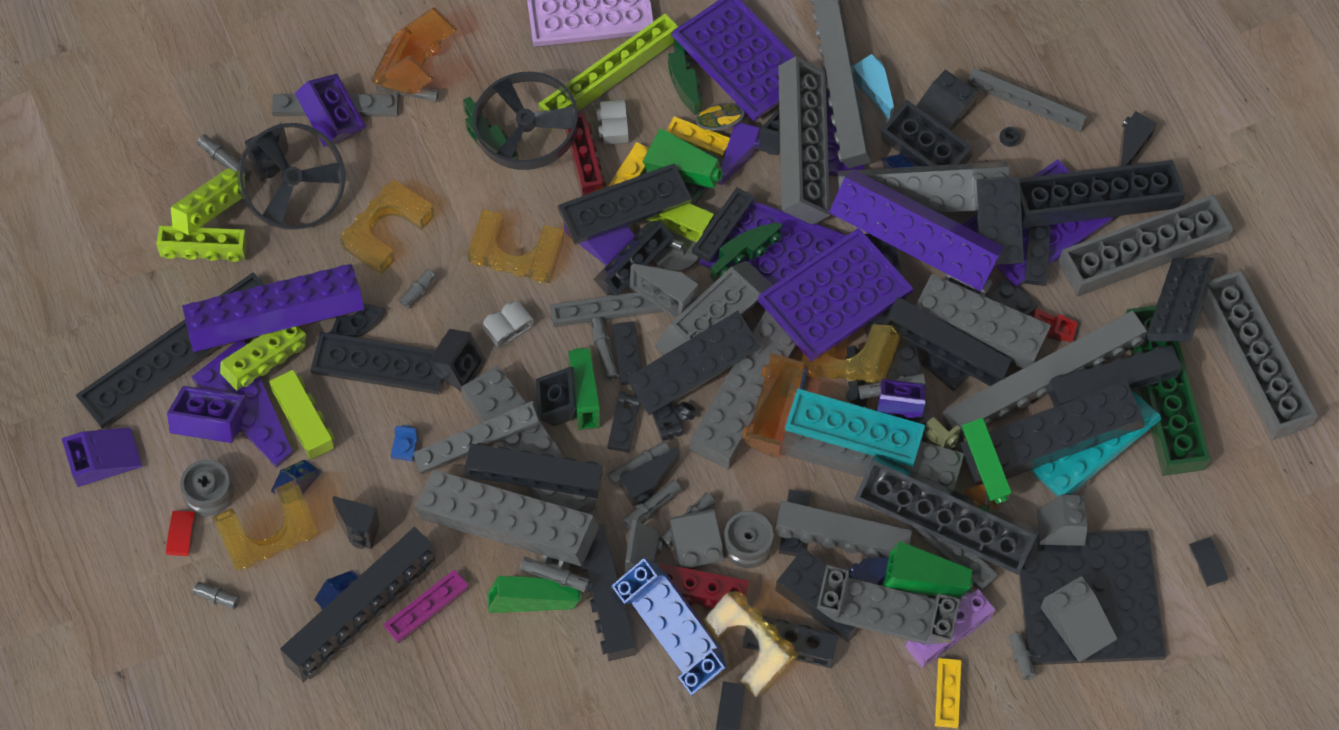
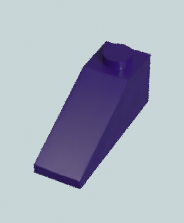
(739, 149)

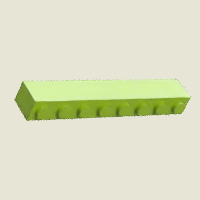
(614, 66)

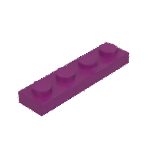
(426, 606)

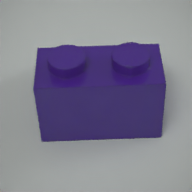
(901, 398)

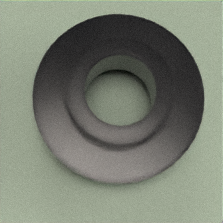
(1009, 132)
(685, 411)

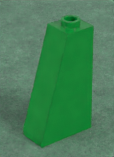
(691, 162)
(585, 389)
(986, 461)
(925, 573)
(530, 594)

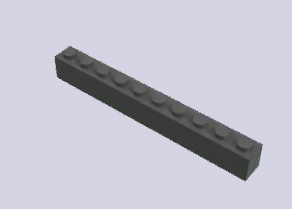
(841, 83)
(1032, 381)

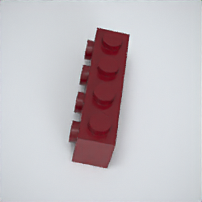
(585, 160)
(703, 587)

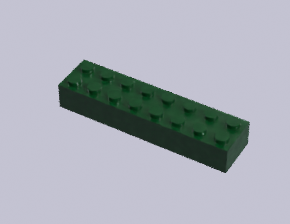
(1179, 433)

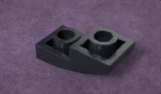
(1208, 562)

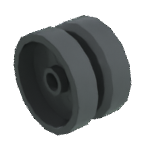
(206, 487)
(748, 539)

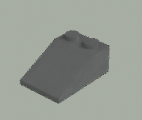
(665, 288)
(1079, 619)

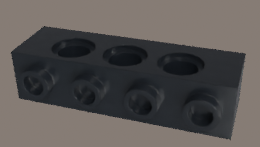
(639, 251)
(819, 656)

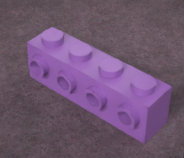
(972, 613)

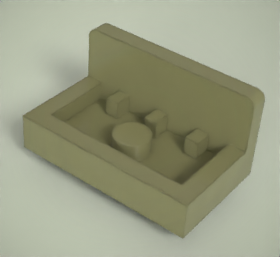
(939, 436)

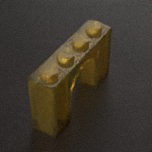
(392, 201)
(537, 264)
(868, 365)
(296, 527)
(774, 652)

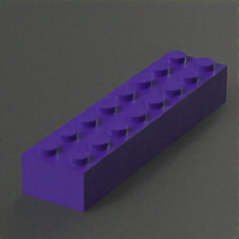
(916, 229)
(272, 307)

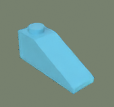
(873, 81)

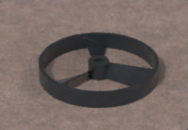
(527, 120)
(292, 176)

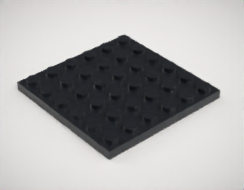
(1123, 580)

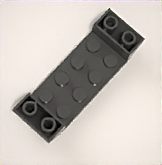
(732, 292)
(887, 609)

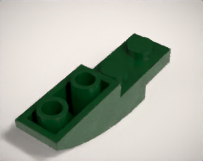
(684, 78)
(491, 136)
(748, 244)

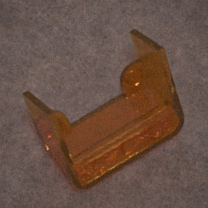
(404, 58)
(775, 401)

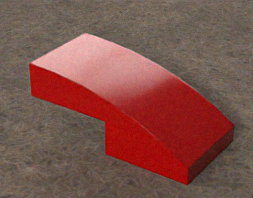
(1061, 326)
(180, 533)

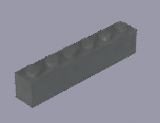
(838, 530)

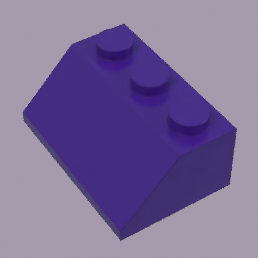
(330, 108)
(206, 414)

